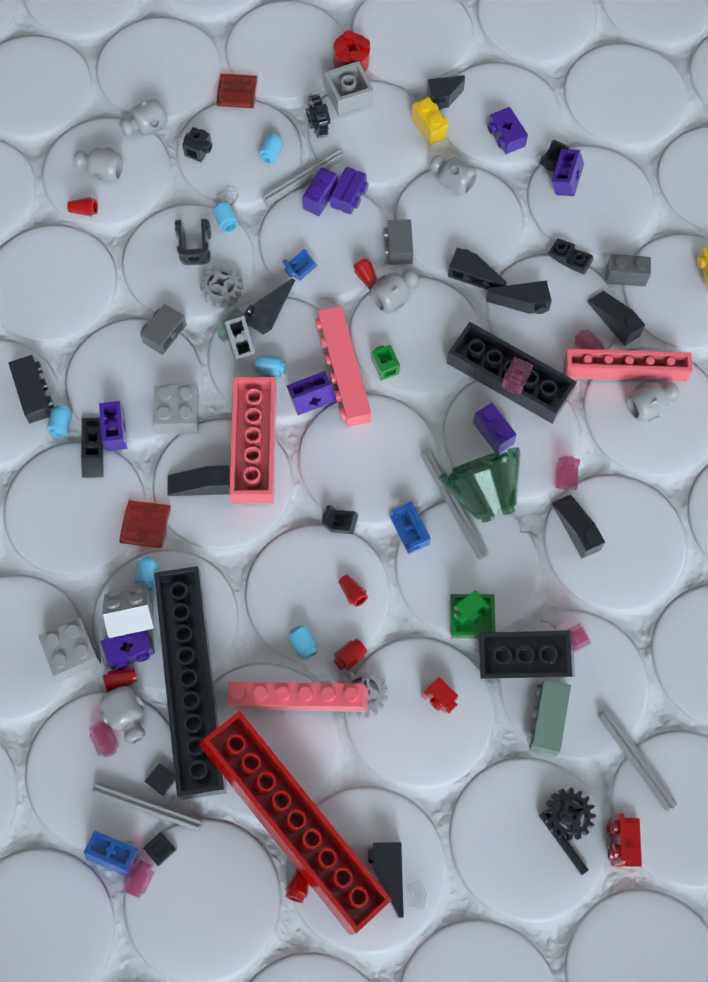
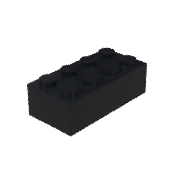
(526, 654)

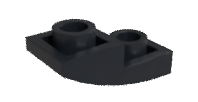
(567, 255)

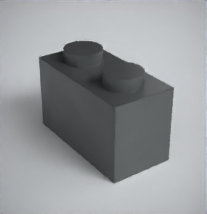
(399, 242)
(628, 270)
(163, 329)

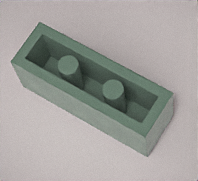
(549, 717)

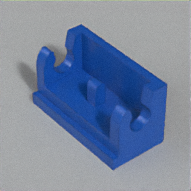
(410, 528)
(110, 853)

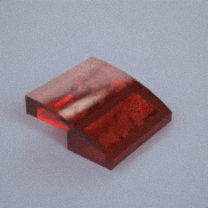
(237, 90)
(145, 524)

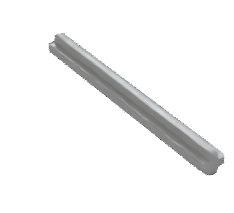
(455, 506)

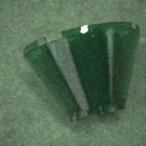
(486, 484)

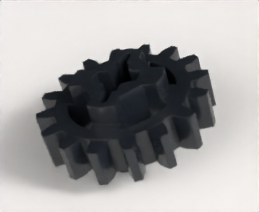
(318, 116)
(572, 823)

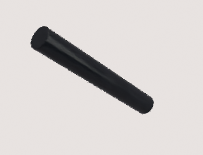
(566, 846)

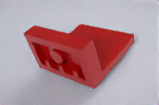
(625, 841)

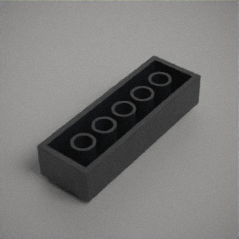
(487, 361)

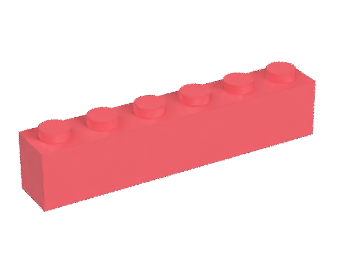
(627, 365)
(344, 367)
(298, 696)

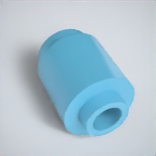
(270, 148)
(225, 217)
(270, 366)
(59, 421)
(145, 572)
(303, 642)

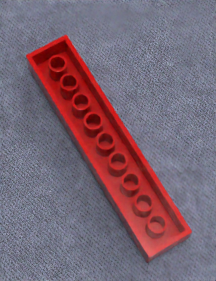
(295, 823)

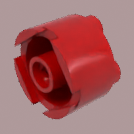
(350, 49)

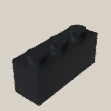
(31, 388)

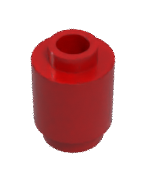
(349, 654)

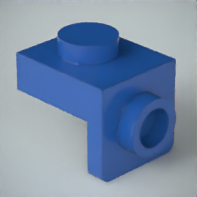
(299, 265)

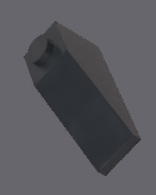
(473, 270)
(524, 297)
(264, 312)
(618, 317)
(91, 448)
(200, 481)
(579, 526)
(388, 869)

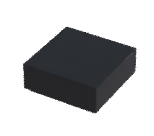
(160, 779)
(159, 849)

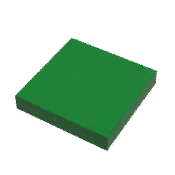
(484, 624)

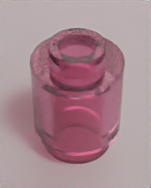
(588, 340)
(103, 739)
(138, 878)

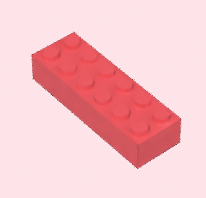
(253, 440)

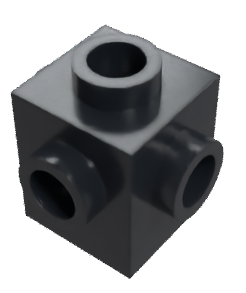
(197, 144)

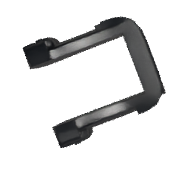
(193, 256)

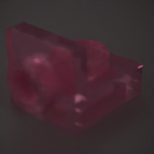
(567, 473)

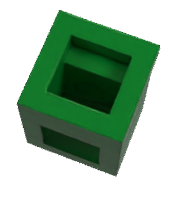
(390, 367)
(470, 608)

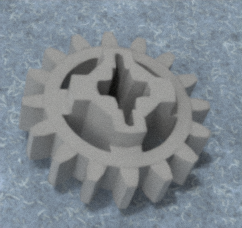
(221, 286)
(373, 695)

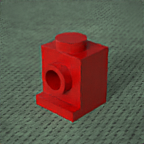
(441, 696)

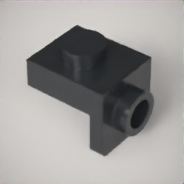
(550, 158)
(339, 520)

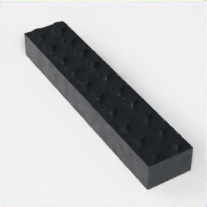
(188, 680)

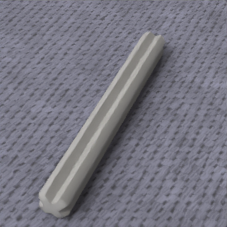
(302, 177)
(637, 760)
(147, 806)

